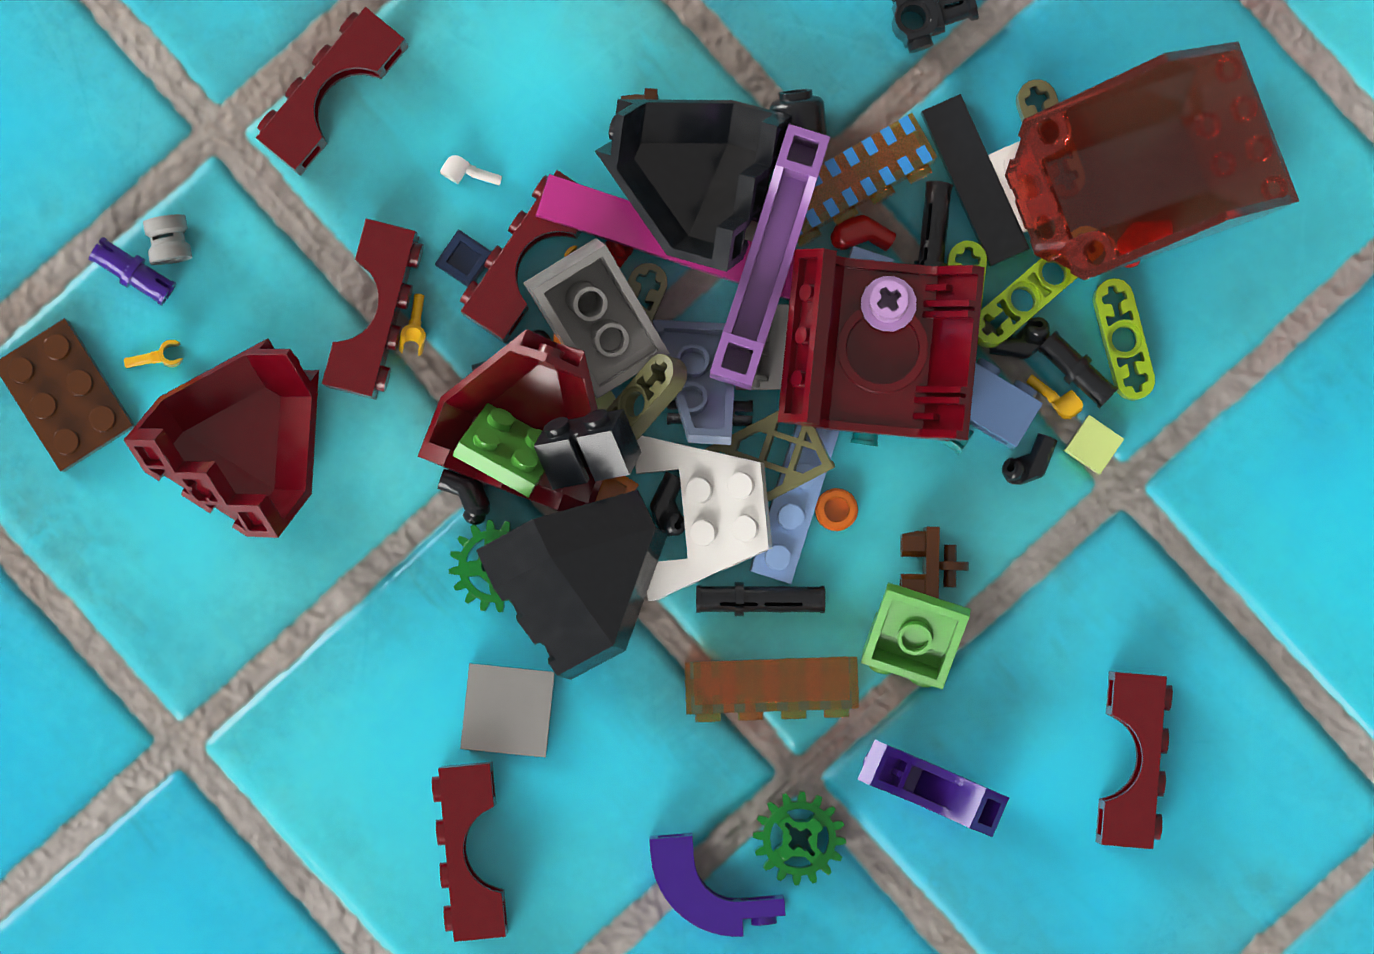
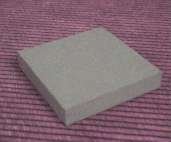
(507, 710)

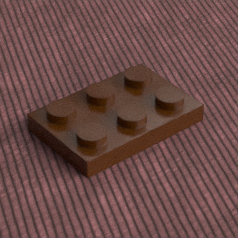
(64, 395)

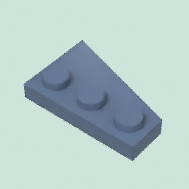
(703, 402)

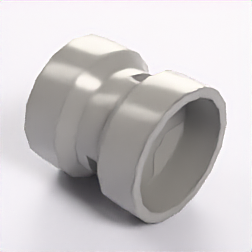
(167, 239)

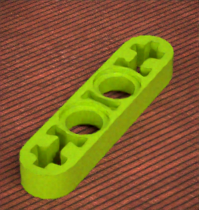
(1041, 293)

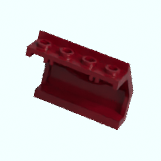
(872, 380)

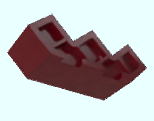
(535, 384)
(237, 438)

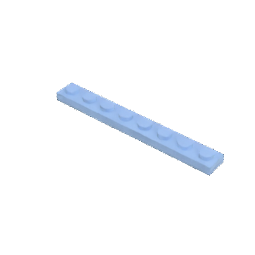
(793, 511)

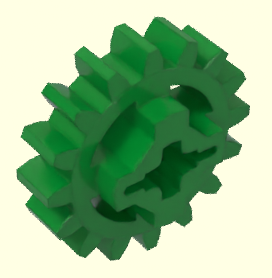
(475, 568)
(783, 851)

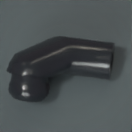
(1030, 466)

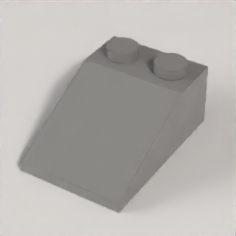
(598, 313)

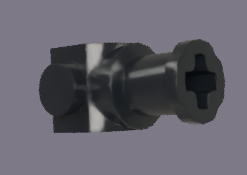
(934, 16)

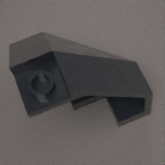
(695, 171)
(578, 578)

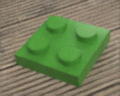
(502, 449)

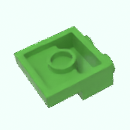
(915, 636)

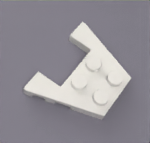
(721, 511)

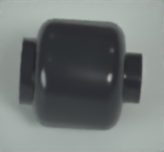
(805, 108)

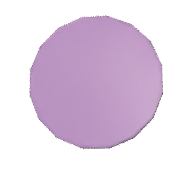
(888, 303)

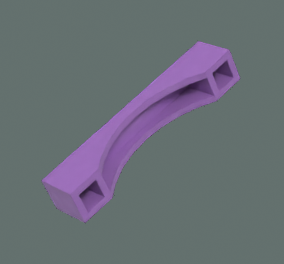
(769, 257)

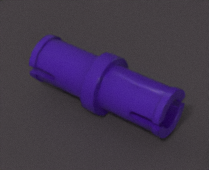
(132, 271)

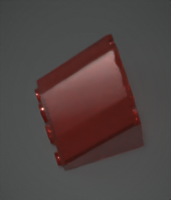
(1148, 162)

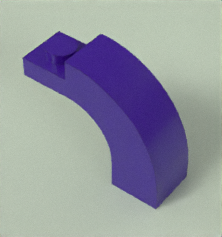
(933, 788)
(694, 901)

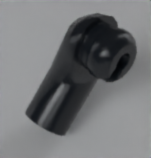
(1026, 341)
(470, 493)
(664, 507)

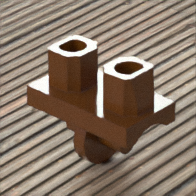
(926, 545)

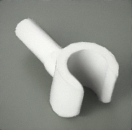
(456, 167)

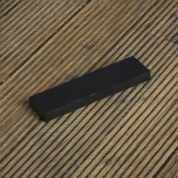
(975, 180)

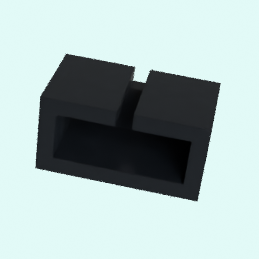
(593, 441)

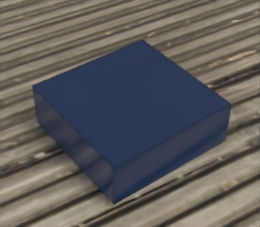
(463, 258)

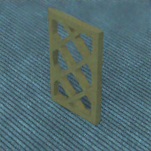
(792, 478)

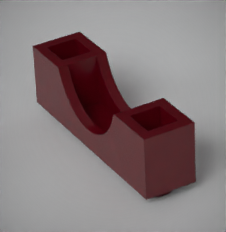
(363, 49)
(496, 300)
(360, 362)
(1130, 814)
(476, 906)

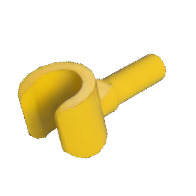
(413, 330)
(154, 357)
(1065, 406)

